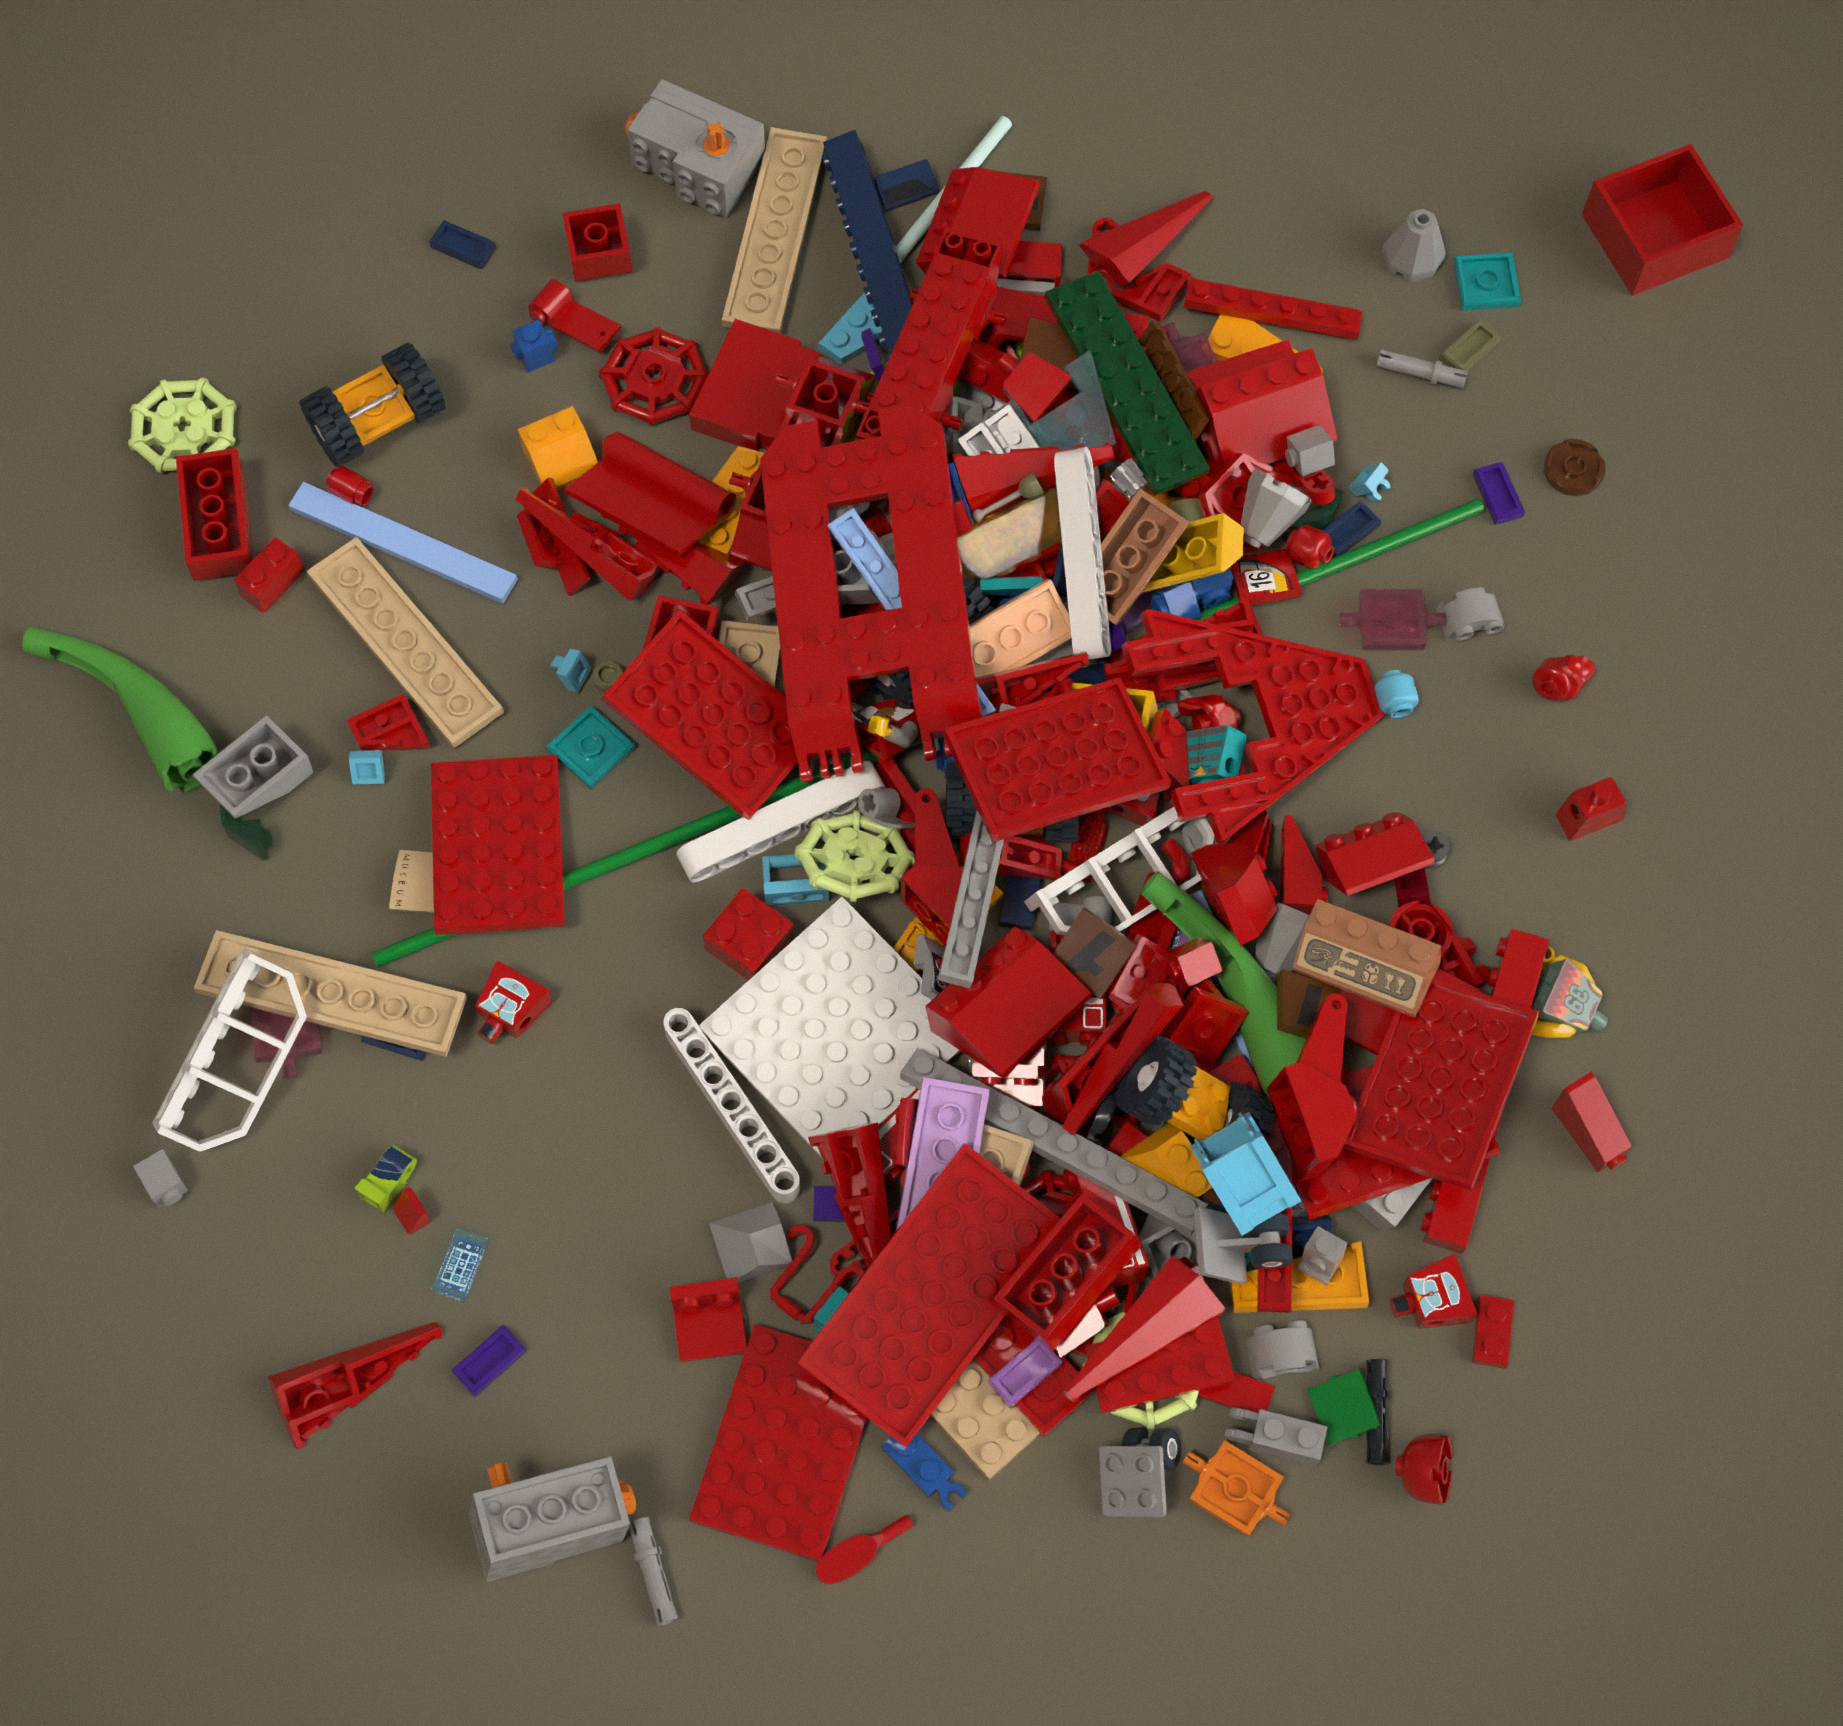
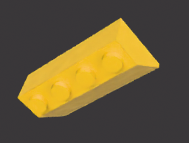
(1202, 550)

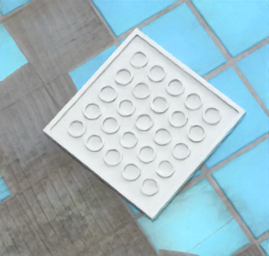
(829, 1026)

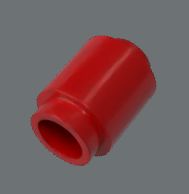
(349, 486)

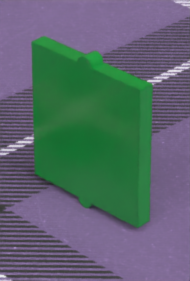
(1344, 1407)

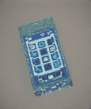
(460, 1265)

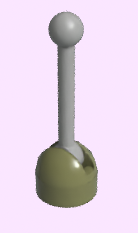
(1028, 488)

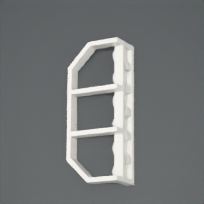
(1098, 865)
(201, 1053)

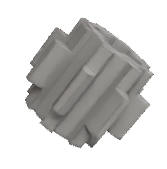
(1128, 478)

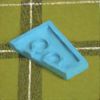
(844, 338)

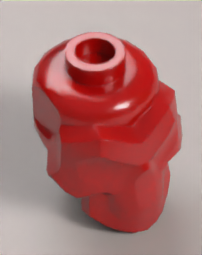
(1562, 677)
(1209, 712)

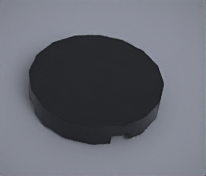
(1104, 1117)

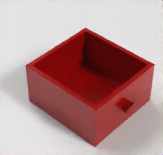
(1661, 219)

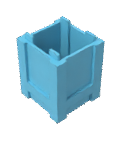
(1245, 1173)

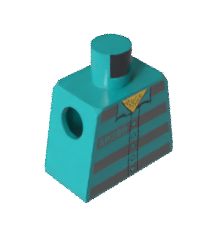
(1214, 753)

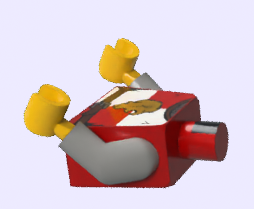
(886, 727)

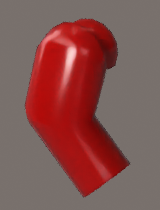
(1180, 861)

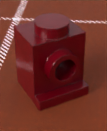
(1412, 888)

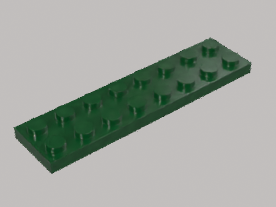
(1128, 383)

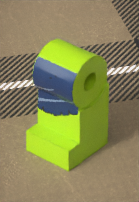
(386, 1178)

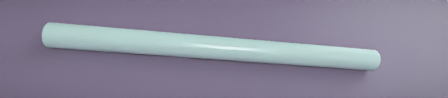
(974, 160)

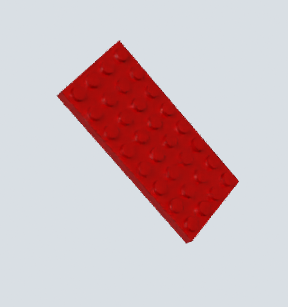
(929, 1296)

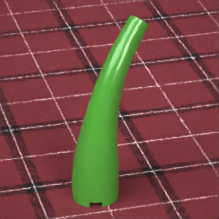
(164, 724)
(1240, 978)

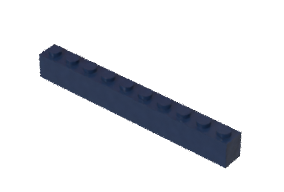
(871, 236)

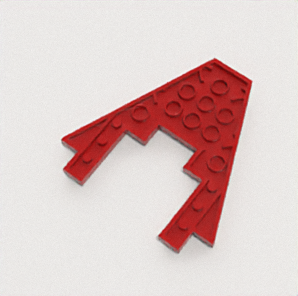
(1306, 694)

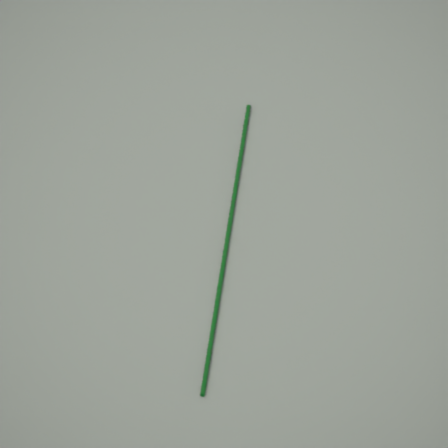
(727, 814)

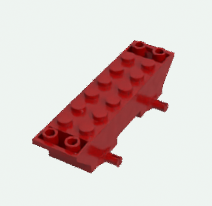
(939, 330)
(822, 393)

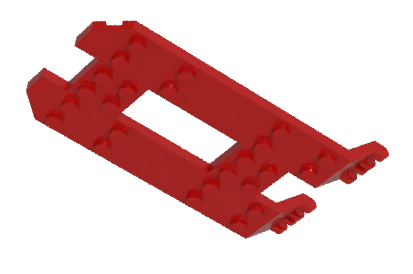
(922, 637)

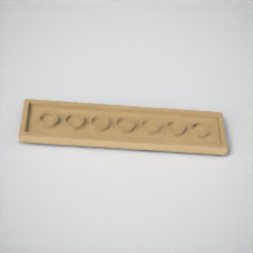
(775, 229)
(405, 642)
(340, 995)

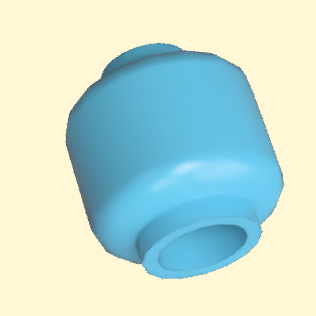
(1396, 694)

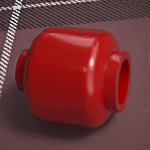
(1309, 546)

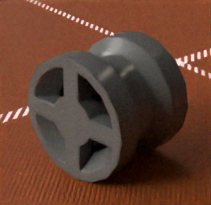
(1441, 842)

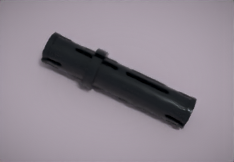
(1378, 1389)

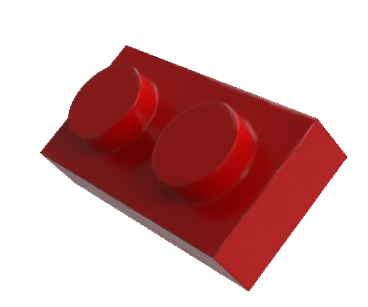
(1493, 1331)

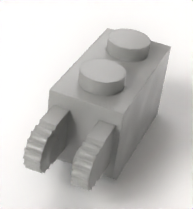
(1280, 1436)

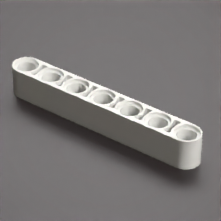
(1082, 553)
(775, 823)
(734, 1119)

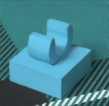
(1368, 481)
(572, 669)
(366, 767)

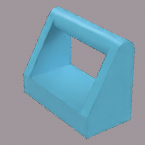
(792, 890)

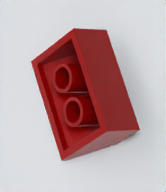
(1373, 853)

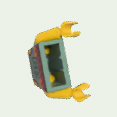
(1566, 999)

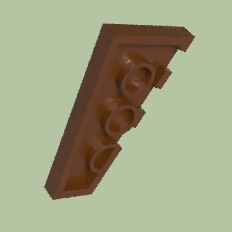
(1174, 378)

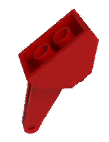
(1236, 879)
(934, 880)
(1311, 1099)

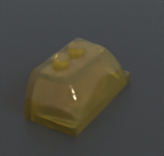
(1011, 536)

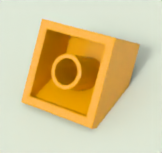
(558, 447)
(1170, 1158)

